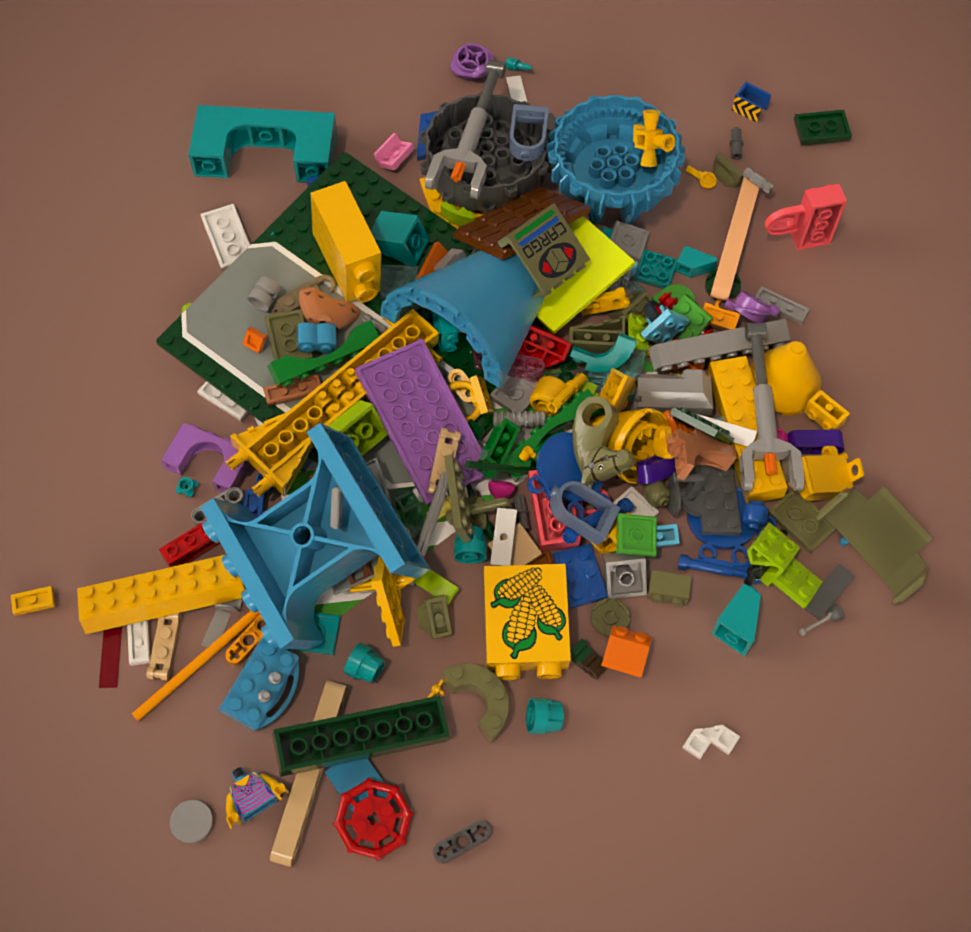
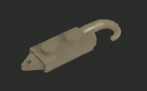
(291, 302)

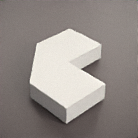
(718, 736)

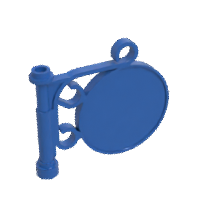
(558, 466)
(721, 542)

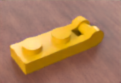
(607, 302)

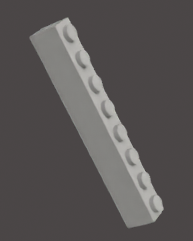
(714, 346)

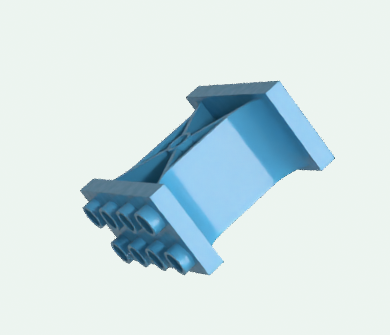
(294, 552)

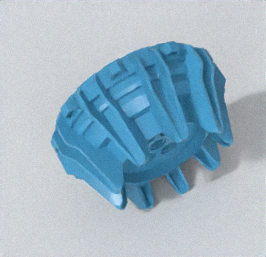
(600, 162)

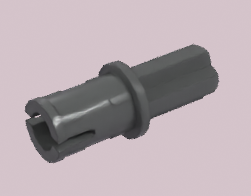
(736, 143)
(522, 512)

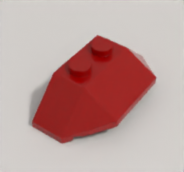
(545, 345)

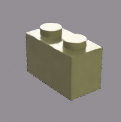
(669, 588)

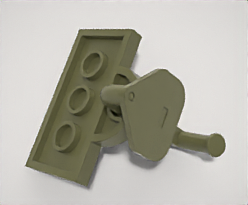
(467, 510)

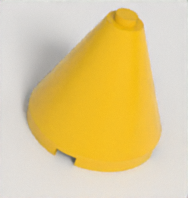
(791, 376)
(636, 433)

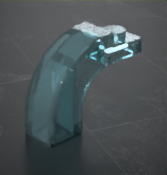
(633, 366)

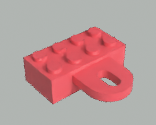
(811, 221)
(548, 528)

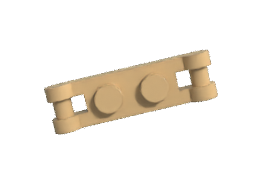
(439, 461)
(164, 647)

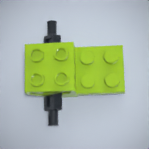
(774, 562)

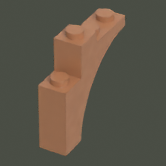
(698, 449)

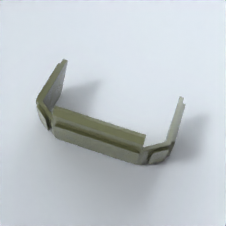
(883, 536)

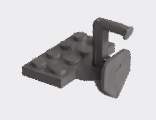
(708, 495)

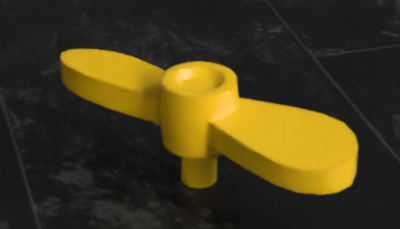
(436, 689)

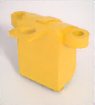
(828, 474)

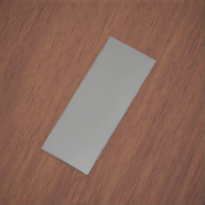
(216, 627)

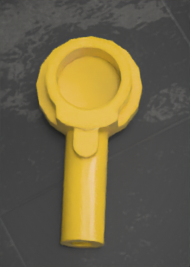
(706, 179)

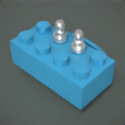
(261, 686)

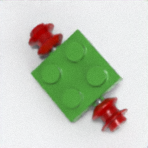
(698, 317)

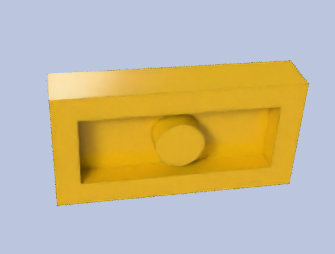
(32, 600)

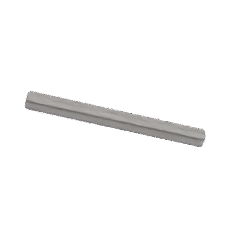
(432, 516)

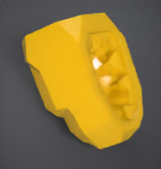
(660, 445)

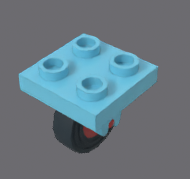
(662, 323)

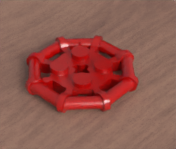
(380, 829)

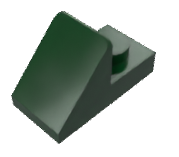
(481, 427)

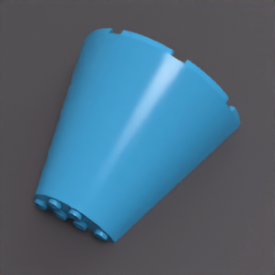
(482, 298)

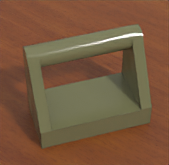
(637, 302)

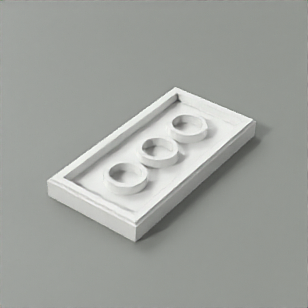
(225, 234)

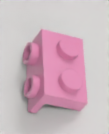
(393, 152)

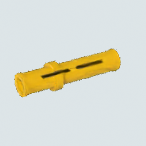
(571, 388)

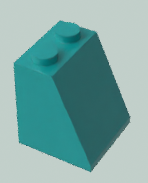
(400, 236)
(739, 620)

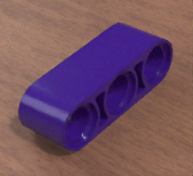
(814, 440)
(654, 469)

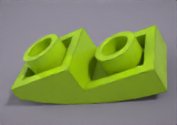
(458, 217)
(636, 325)
(437, 585)

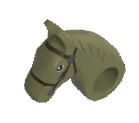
(590, 442)

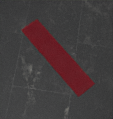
(110, 658)

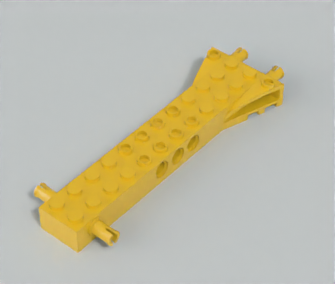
(282, 442)

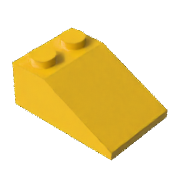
(618, 388)

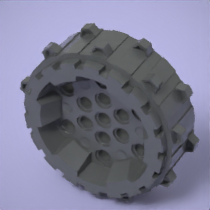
(505, 174)

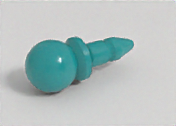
(515, 64)

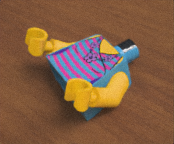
(251, 795)

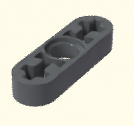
(445, 843)

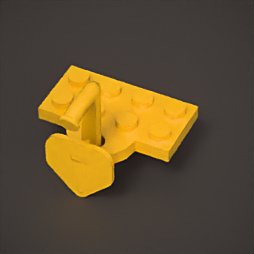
(389, 598)

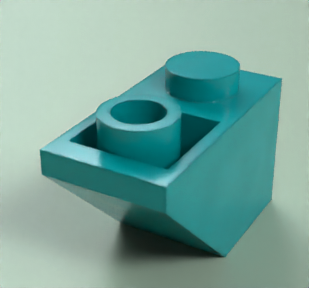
(695, 263)

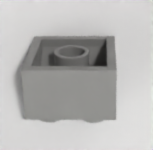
(624, 575)

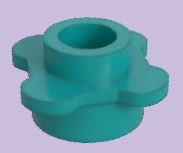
(183, 482)

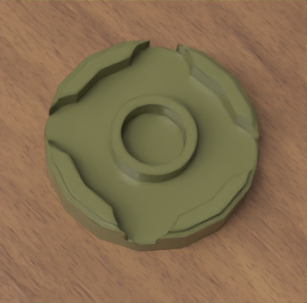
(608, 614)

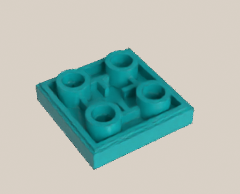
(655, 269)

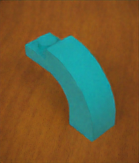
(606, 361)

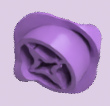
(472, 57)
(752, 307)

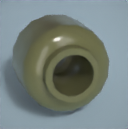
(656, 494)

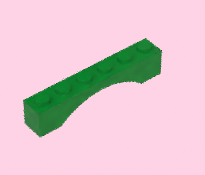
(289, 368)
(565, 416)

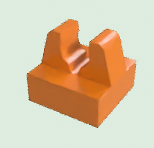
(254, 340)

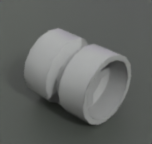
(263, 294)

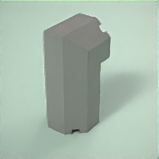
(663, 392)

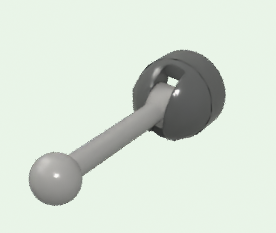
(834, 614)

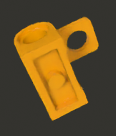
(723, 318)

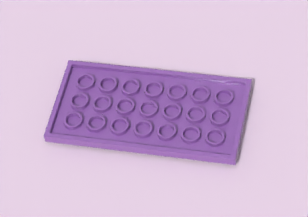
(414, 408)

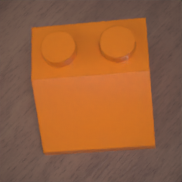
(627, 651)

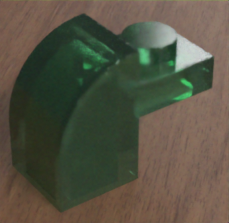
(410, 512)

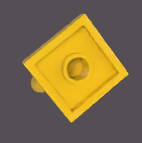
(479, 396)

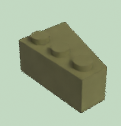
(596, 337)

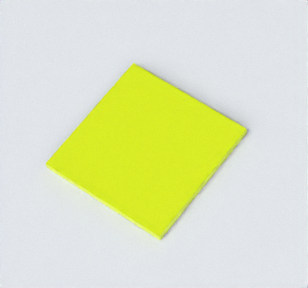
(603, 269)

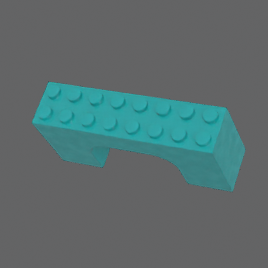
(224, 130)

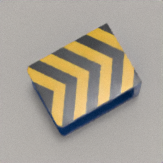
(750, 101)

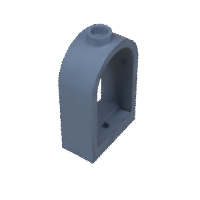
(532, 115)
(609, 510)

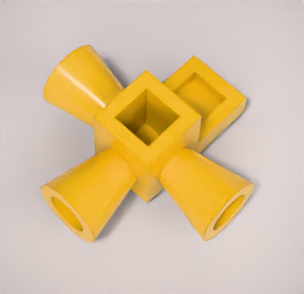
(650, 138)

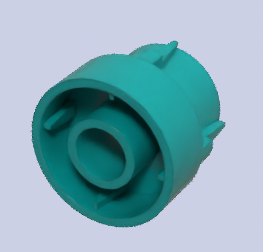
(473, 551)
(364, 664)
(544, 716)

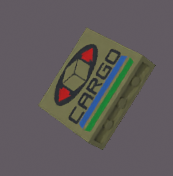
(547, 249)

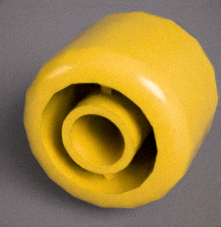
(545, 391)

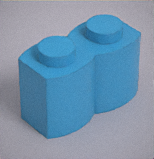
(316, 337)

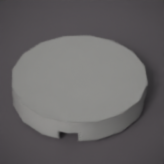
(191, 821)

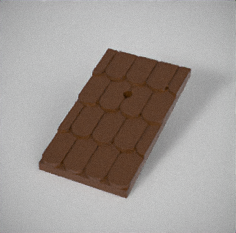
(495, 225)

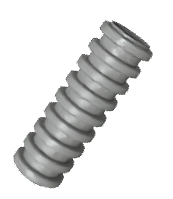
(521, 419)

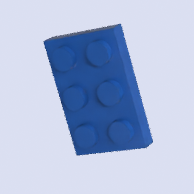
(582, 575)

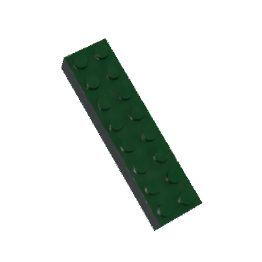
(359, 735)

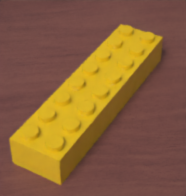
(735, 403)
(156, 594)

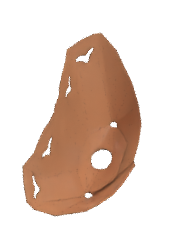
(327, 309)

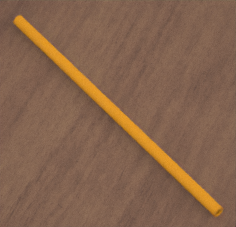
(194, 665)

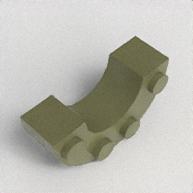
(488, 687)

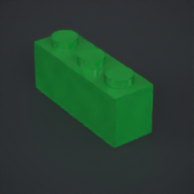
(499, 444)

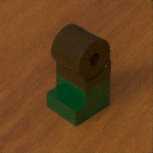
(587, 659)

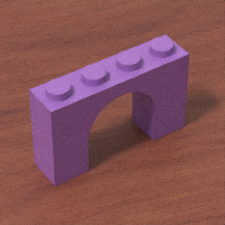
(191, 441)

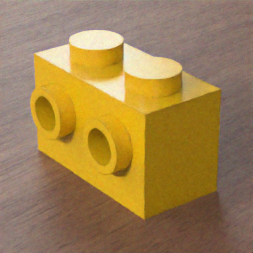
(826, 411)

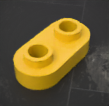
(462, 392)

